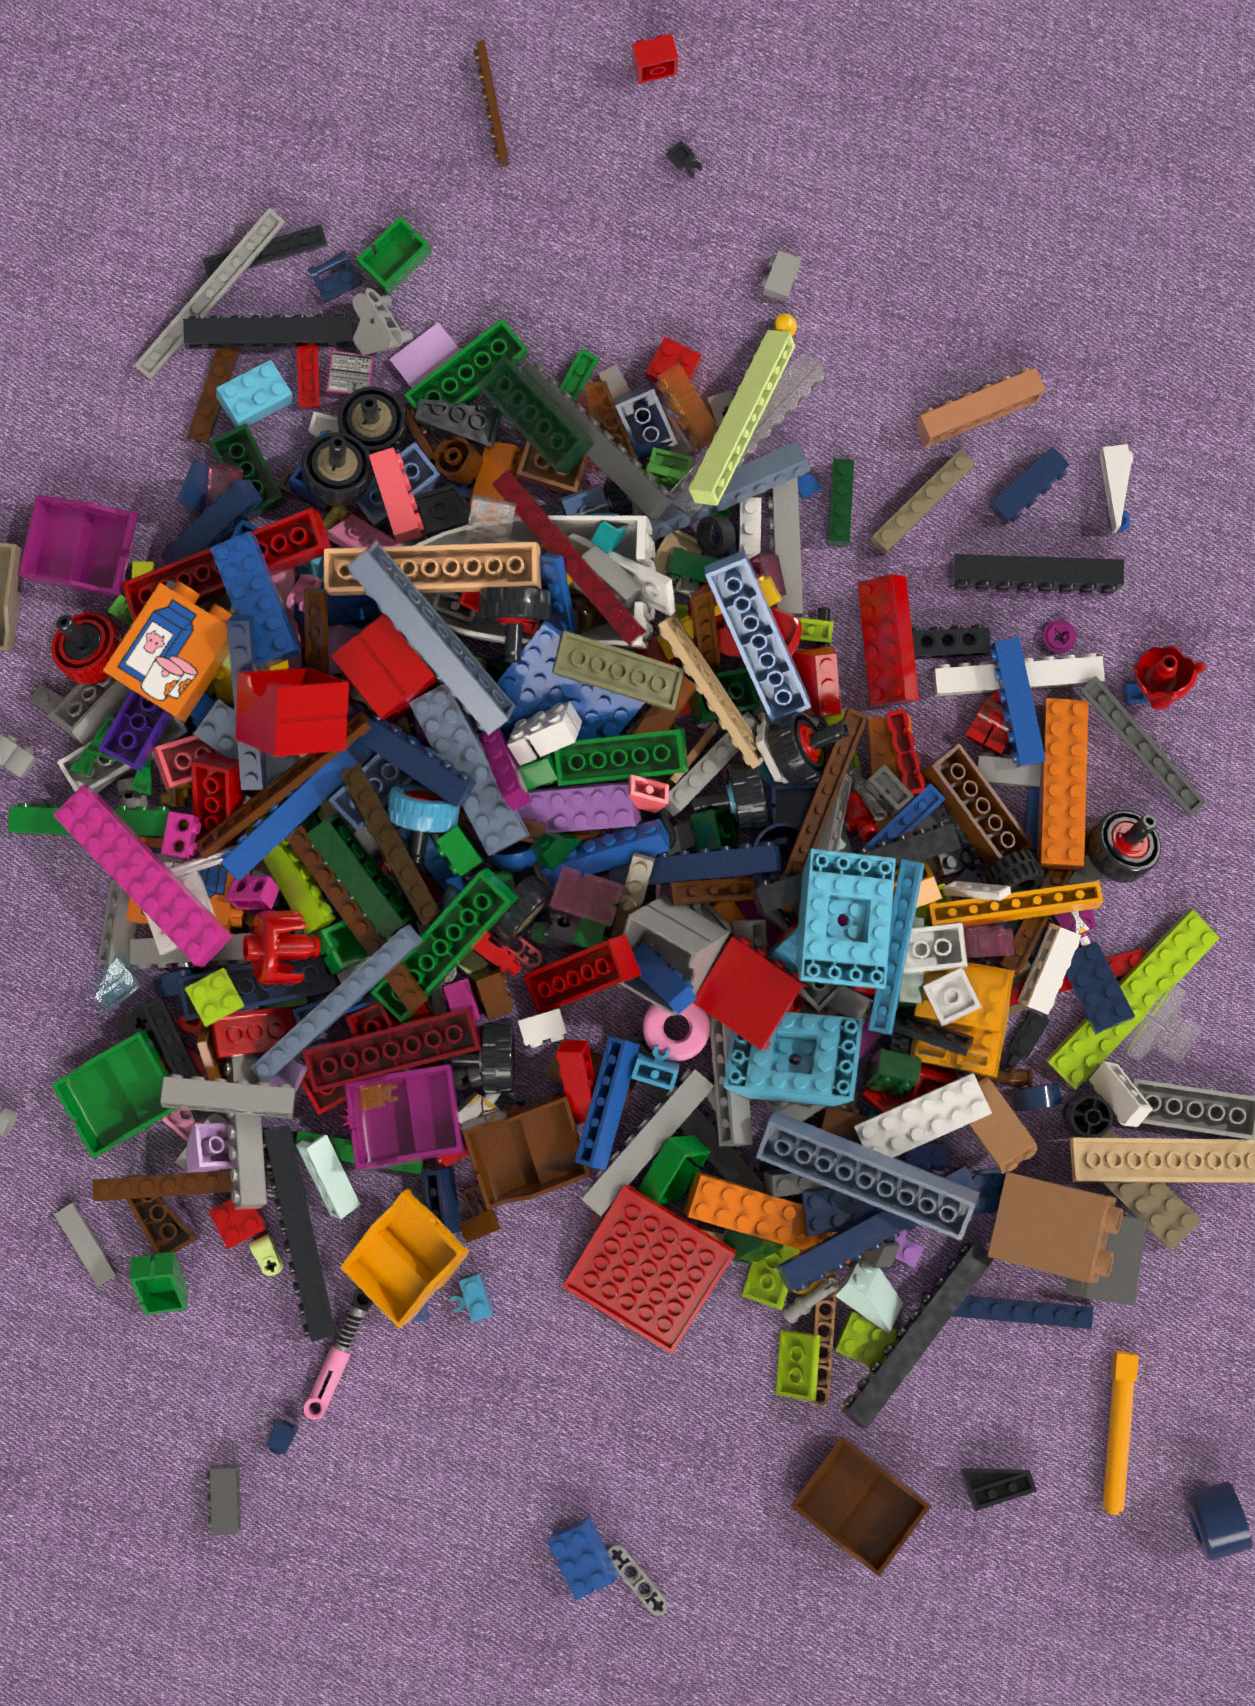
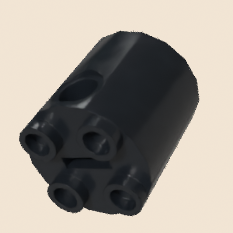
(1087, 1115)

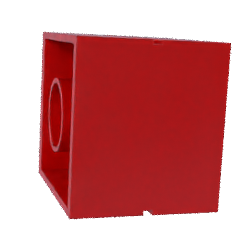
(385, 669)
(291, 711)

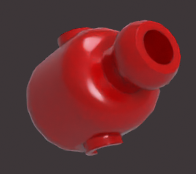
(859, 818)

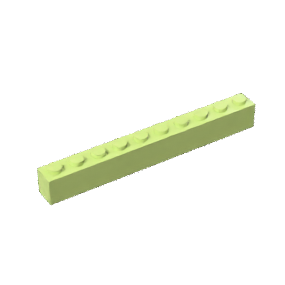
(741, 418)

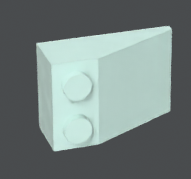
(870, 1294)

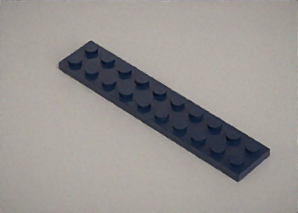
(832, 1210)

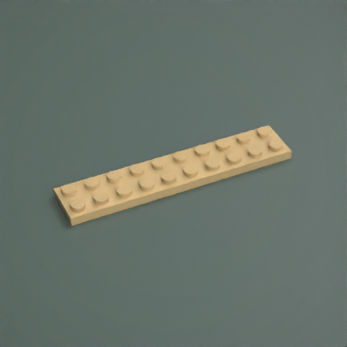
(1162, 1160)

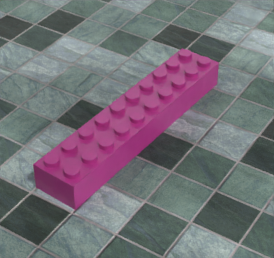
(143, 876)

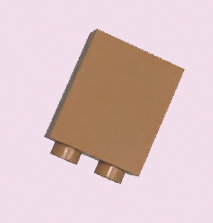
(1055, 1228)

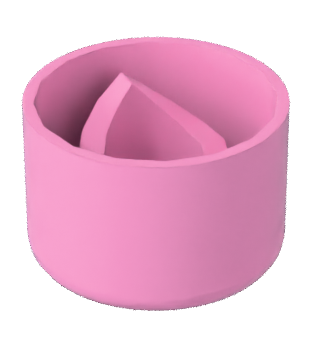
(682, 1049)

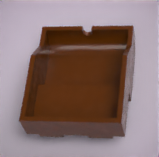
(524, 1150)
(861, 1505)

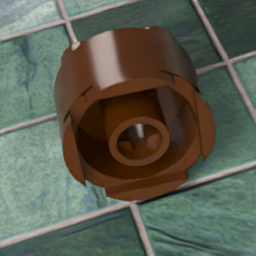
(457, 460)

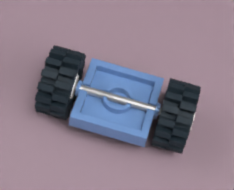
(593, 501)

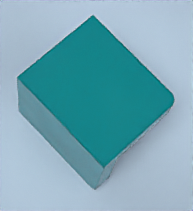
(608, 537)

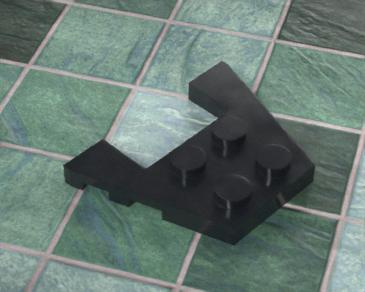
(441, 510)

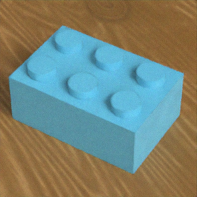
(254, 395)

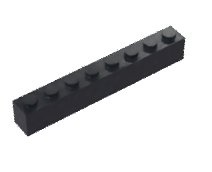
(267, 332)

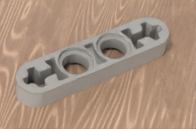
(638, 1578)

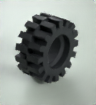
(898, 1043)

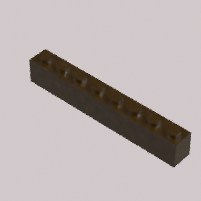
(389, 844)

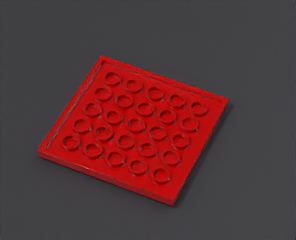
(649, 1268)

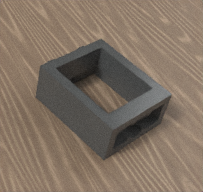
(890, 787)

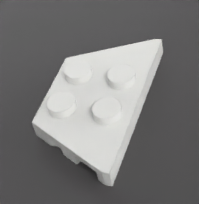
(763, 746)

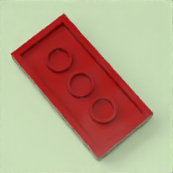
(251, 1031)

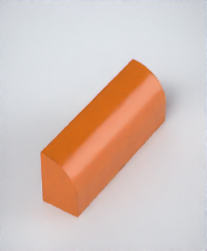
(495, 463)

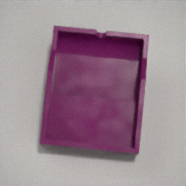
(78, 545)
(410, 1129)

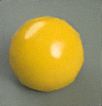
(786, 323)

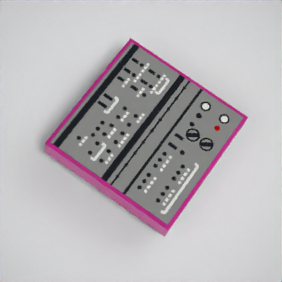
(349, 372)

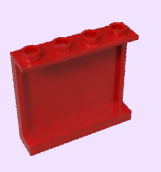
(749, 991)

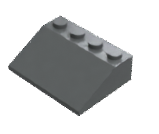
(1124, 1276)

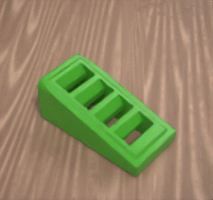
(121, 610)

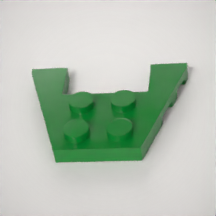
(84, 765)

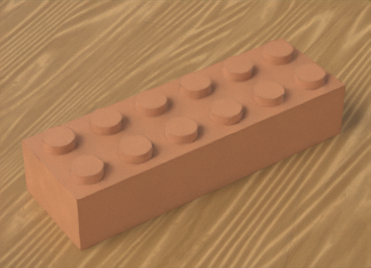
(980, 407)

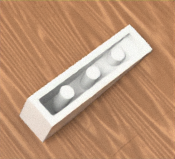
(1115, 470)

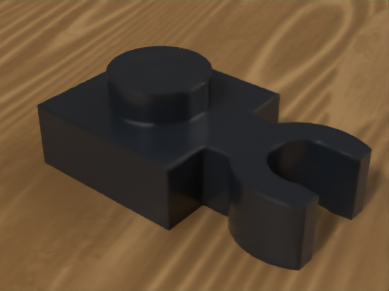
(683, 157)

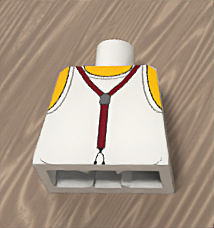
(477, 1106)

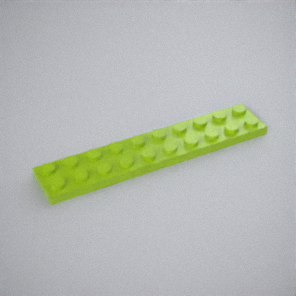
(1142, 986)

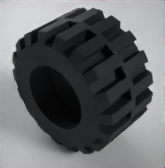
(1018, 871)

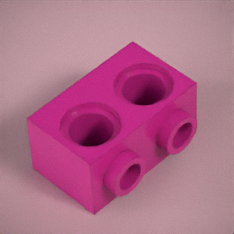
(174, 836)
(253, 893)

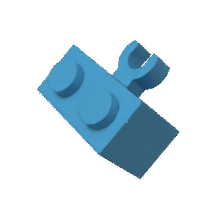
(656, 1069)
(474, 1297)

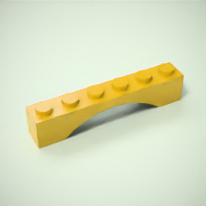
(771, 594)

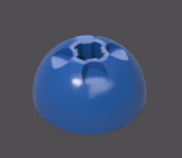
(514, 858)

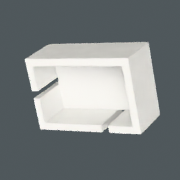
(544, 731)

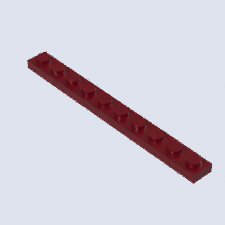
(574, 563)

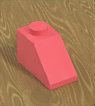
(648, 794)

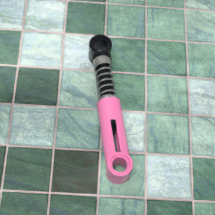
(336, 1358)

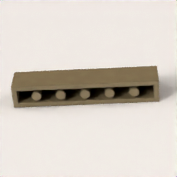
(922, 502)

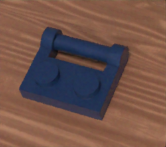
(338, 282)

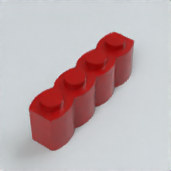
(902, 747)

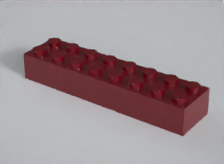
(392, 1048)

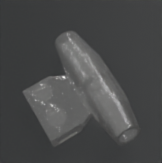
(1163, 1028)

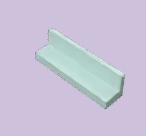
(329, 1176)

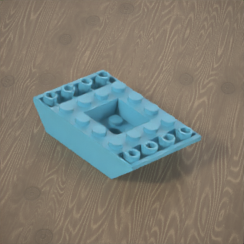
(863, 893)
(827, 1066)

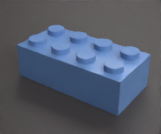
(421, 476)
(382, 777)

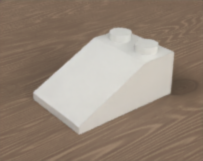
(936, 949)

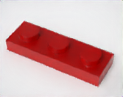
(308, 377)

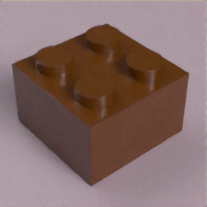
(491, 992)

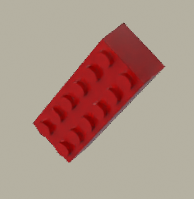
(888, 641)
(582, 974)

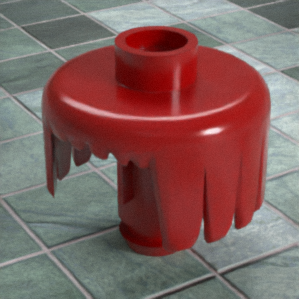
(272, 943)

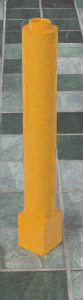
(1124, 1373)

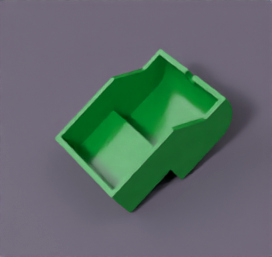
(115, 1094)

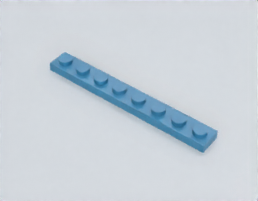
(900, 932)

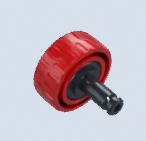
(85, 646)

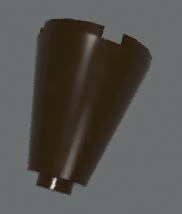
(586, 614)

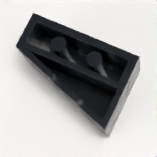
(995, 1486)

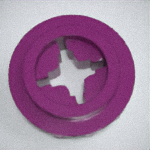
(1061, 627)

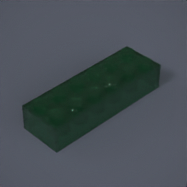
(535, 414)

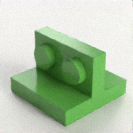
(668, 467)

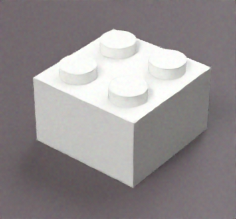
(543, 1027)

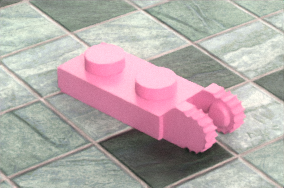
(297, 592)

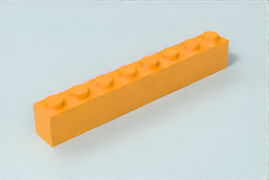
(1017, 905)

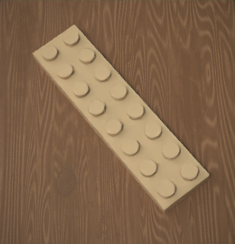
(709, 685)

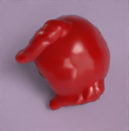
(1165, 675)

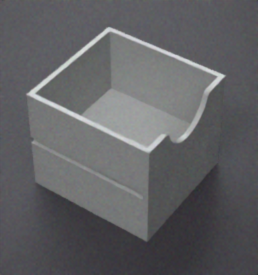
(680, 937)

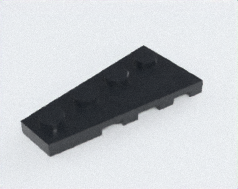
(473, 423)

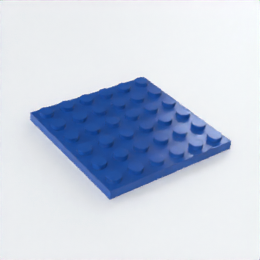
(536, 689)

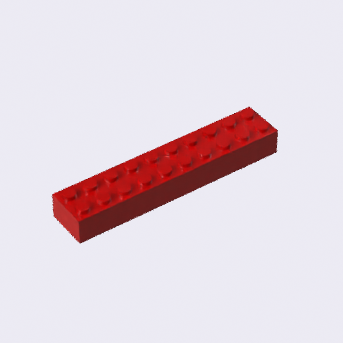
(283, 545)

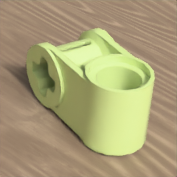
(265, 1252)

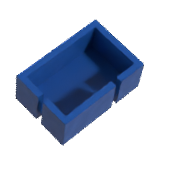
(582, 1558)

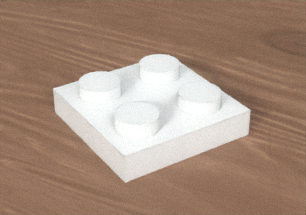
(952, 996)

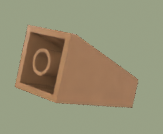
(1002, 1132)

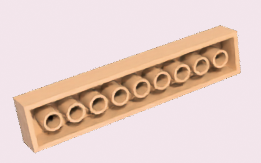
(445, 567)

